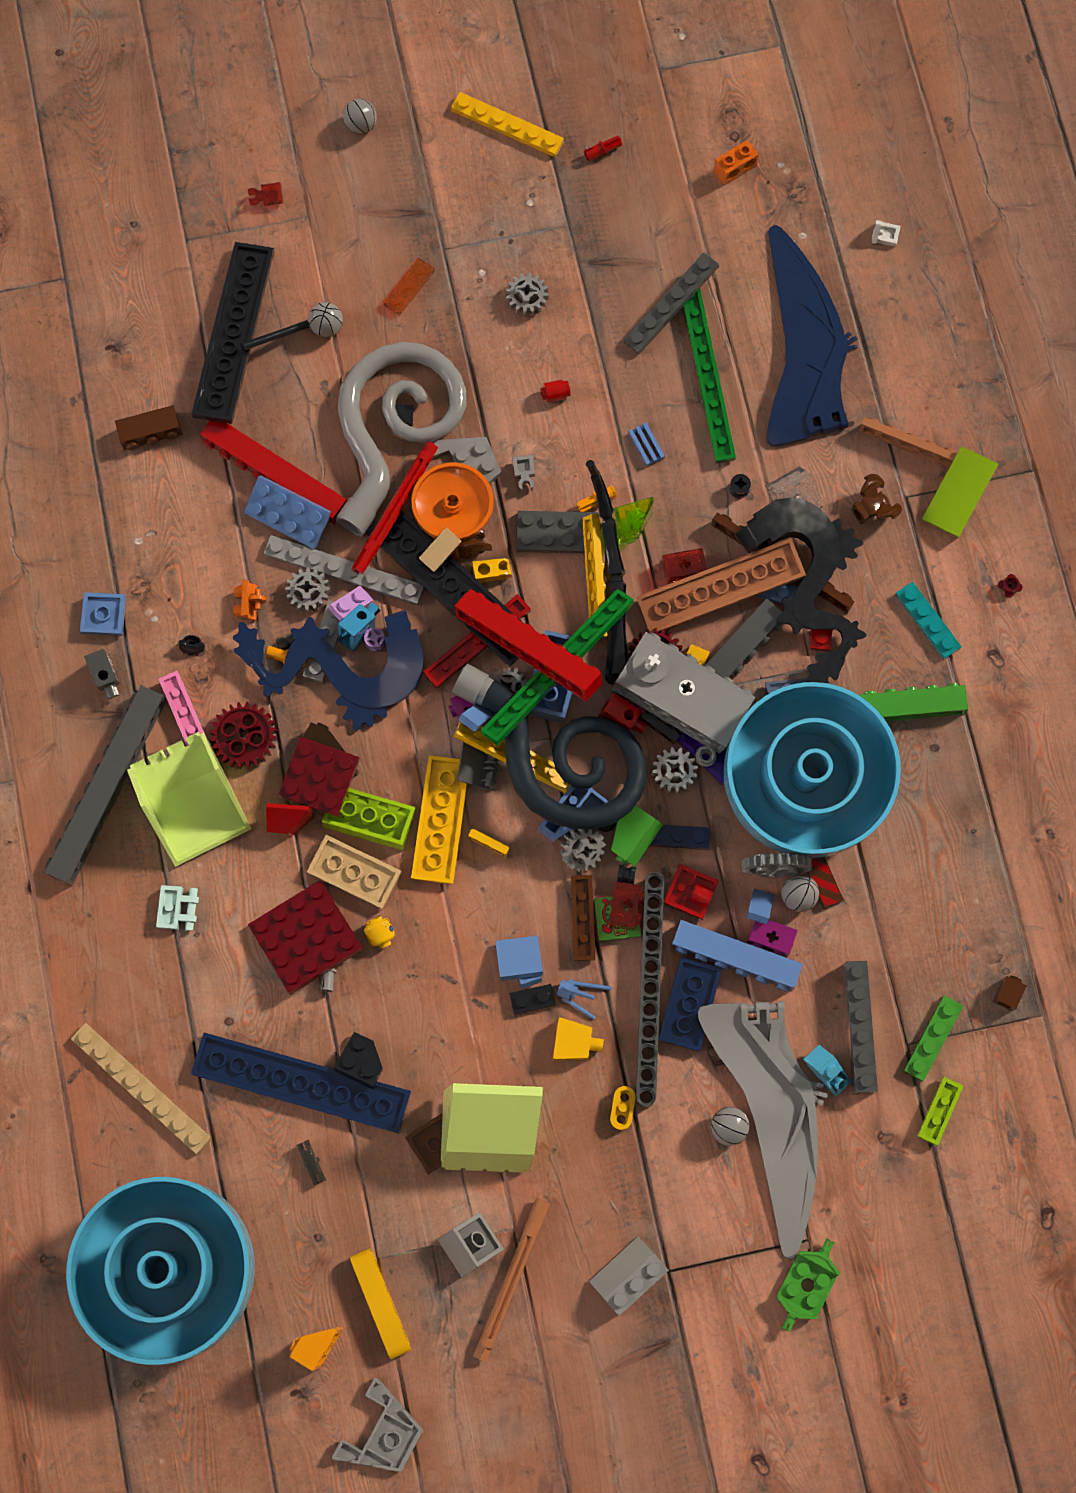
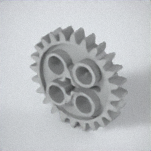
(776, 864)

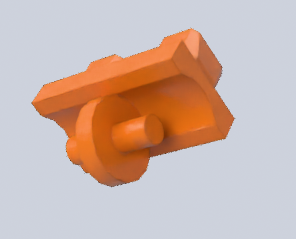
(251, 600)

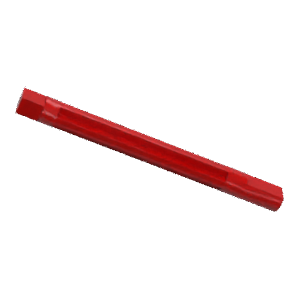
(394, 508)

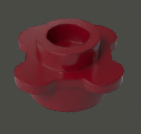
(1012, 580)

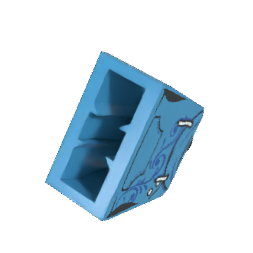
(355, 624)

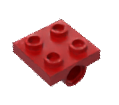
(691, 891)

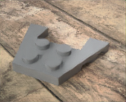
(472, 452)
(391, 1438)

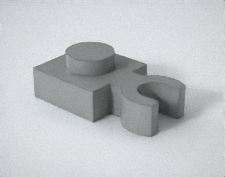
(524, 469)

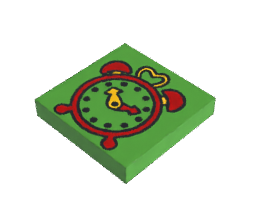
(603, 913)

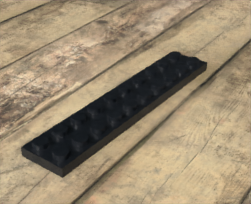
(233, 325)
(447, 584)

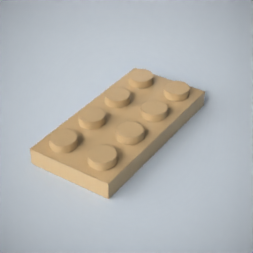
(354, 872)

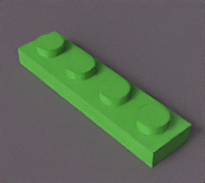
(933, 1038)

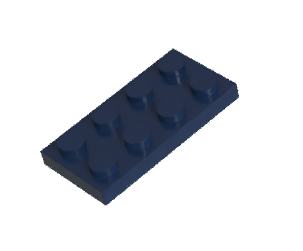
(692, 988)

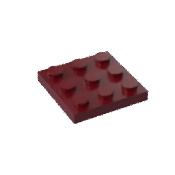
(319, 776)

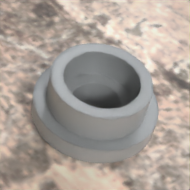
(705, 750)

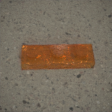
(409, 286)

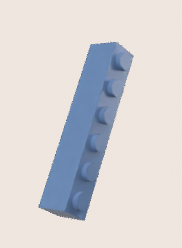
(736, 955)

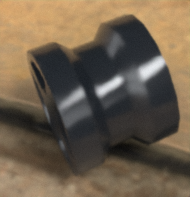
(739, 491)
(626, 875)

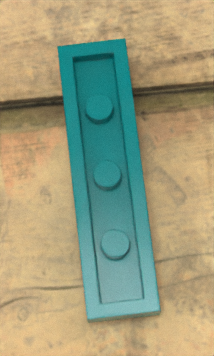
(928, 620)

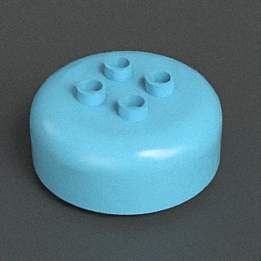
(812, 769)
(160, 1270)

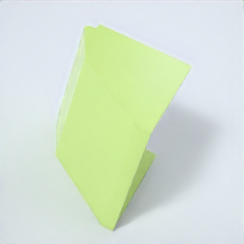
(188, 799)
(490, 1127)

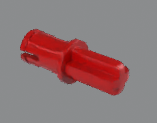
(602, 148)

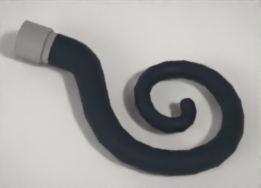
(480, 689)

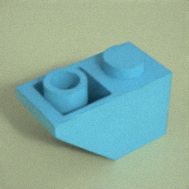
(827, 1070)

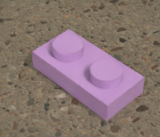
(348, 602)

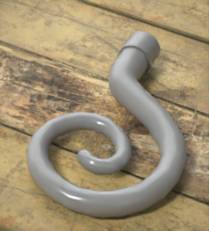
(361, 507)

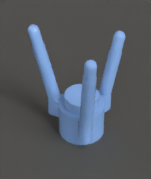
(569, 990)

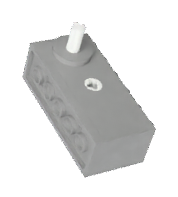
(705, 711)

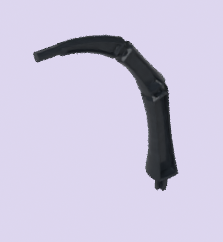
(614, 571)

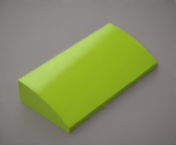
(960, 491)
(372, 819)

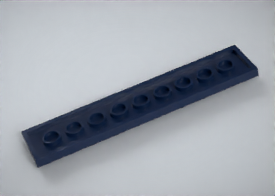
(299, 1083)

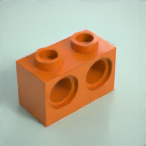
(735, 162)

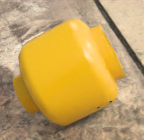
(379, 932)

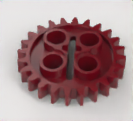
(250, 751)

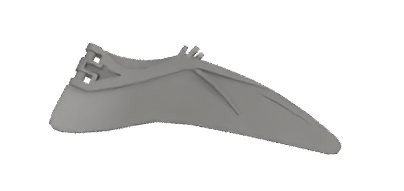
(779, 1102)

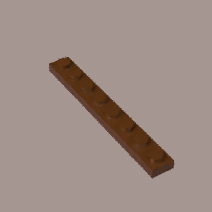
(829, 593)

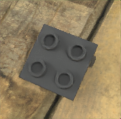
(477, 767)

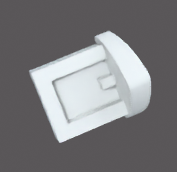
(885, 233)

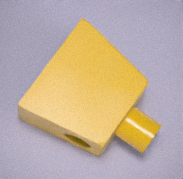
(574, 1041)

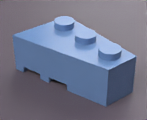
(576, 798)

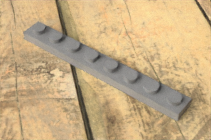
(341, 570)

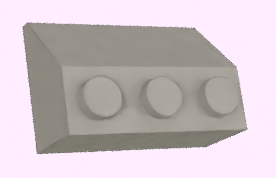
(628, 1276)

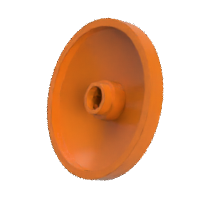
(452, 498)

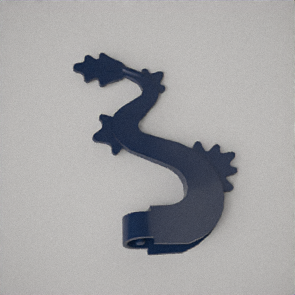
(361, 695)

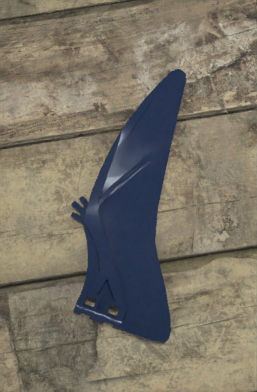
(812, 349)

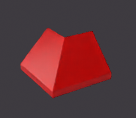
(287, 818)

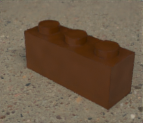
(148, 428)

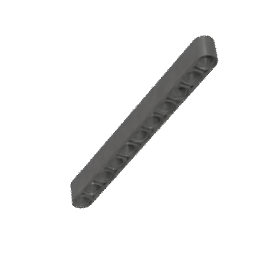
(650, 999)

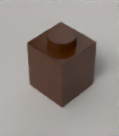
(1009, 992)

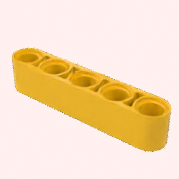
(380, 1303)

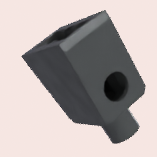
(100, 665)

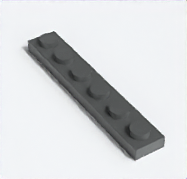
(671, 303)

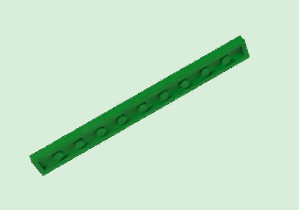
(709, 379)
(540, 685)

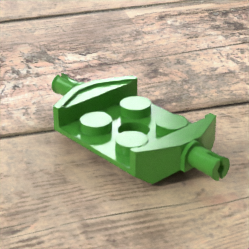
(823, 1274)

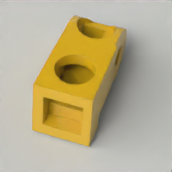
(491, 570)

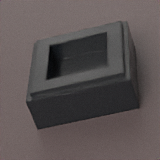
(405, 413)

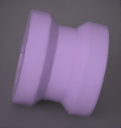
(372, 635)

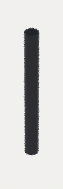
(274, 335)

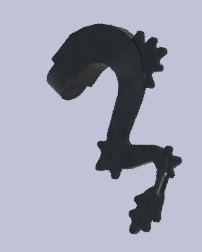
(828, 549)

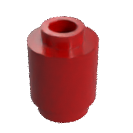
(555, 391)

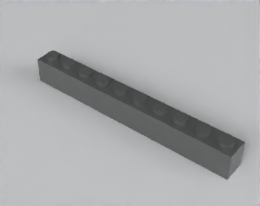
(105, 785)

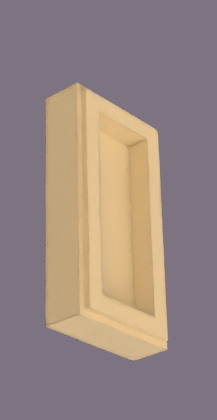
(440, 549)

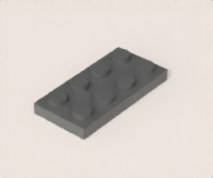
(550, 531)

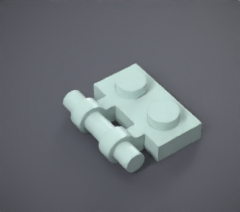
(170, 905)

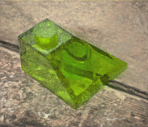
(632, 519)

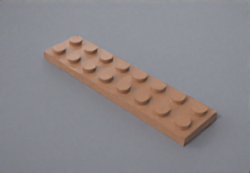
(721, 586)

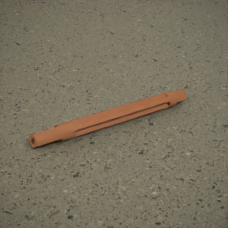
(511, 1279)

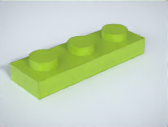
(940, 1111)

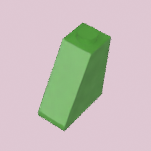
(634, 835)

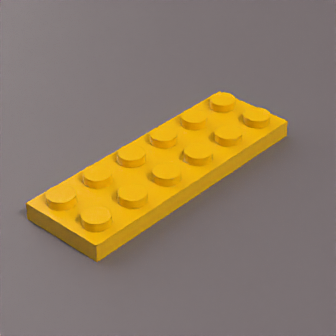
(439, 822)

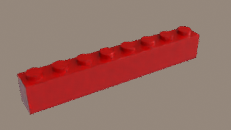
(263, 462)
(528, 644)

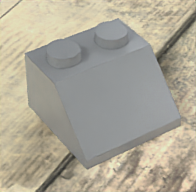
(470, 1244)

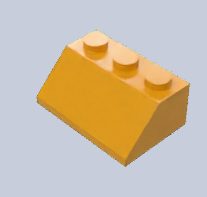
(314, 1348)

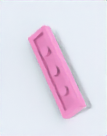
(181, 705)

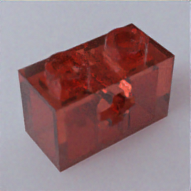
(691, 559)
(626, 893)

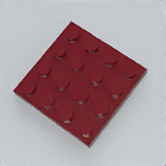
(305, 937)

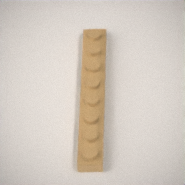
(141, 1088)

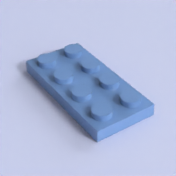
(287, 512)

